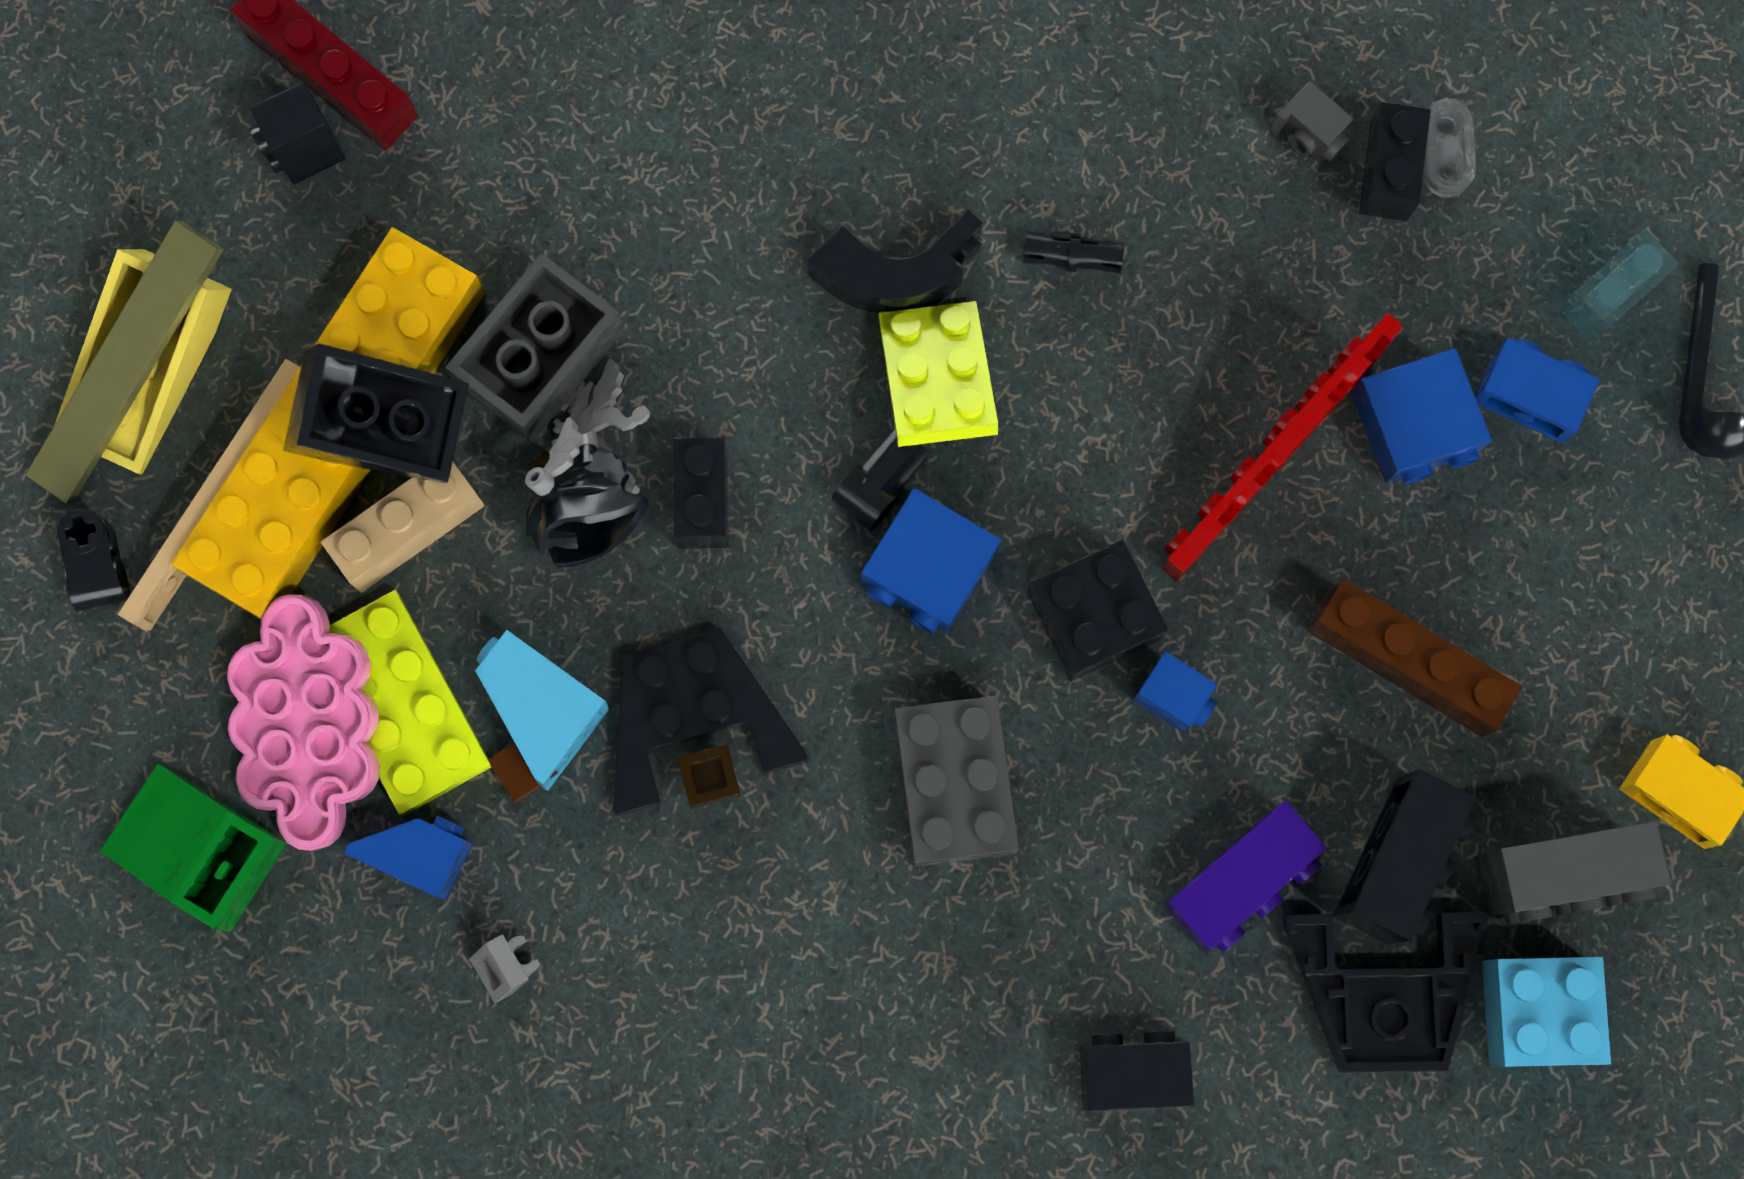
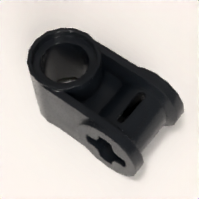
(92, 570)

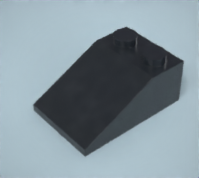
(375, 414)

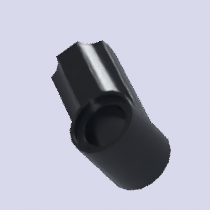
(875, 486)

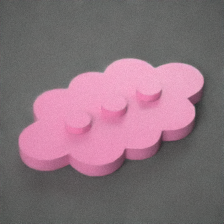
(303, 722)

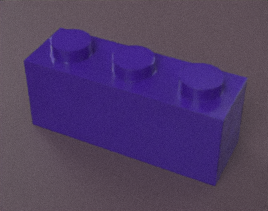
(1247, 878)

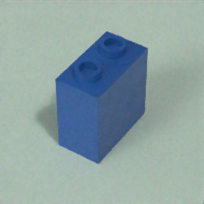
(1421, 417)
(929, 563)

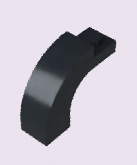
(895, 284)

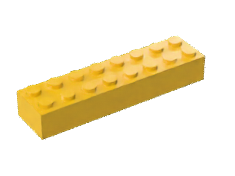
(283, 504)

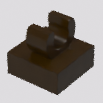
(709, 776)

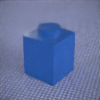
(1177, 693)

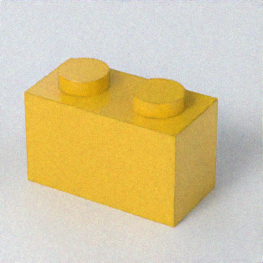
(1686, 790)

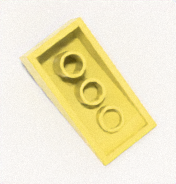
(168, 381)

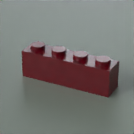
(328, 67)

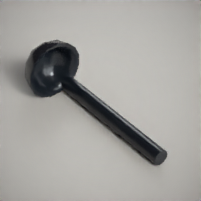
(1706, 432)

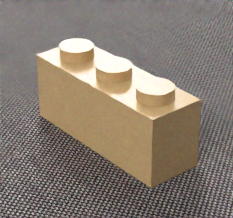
(400, 527)

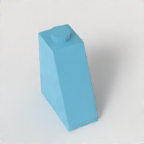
(539, 705)

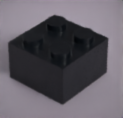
(1097, 610)

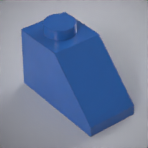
(417, 854)

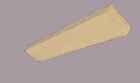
(162, 578)

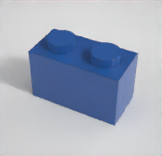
(1537, 389)

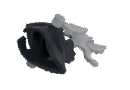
(590, 497)

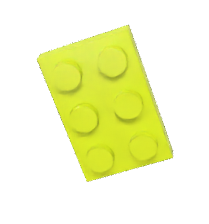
(937, 374)

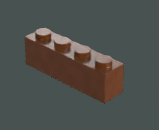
(1415, 658)

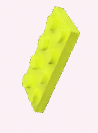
(421, 729)

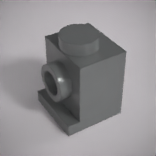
(1313, 124)

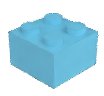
(1546, 1011)

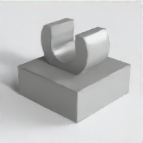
(500, 968)

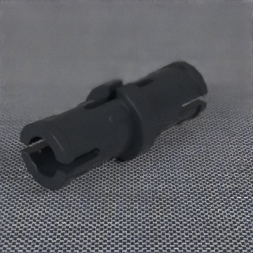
(1073, 252)

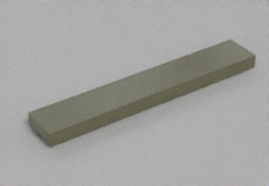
(124, 361)

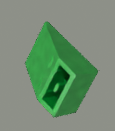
(193, 849)

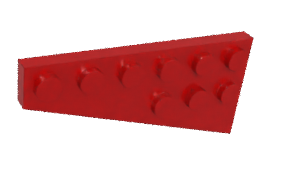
(1281, 443)

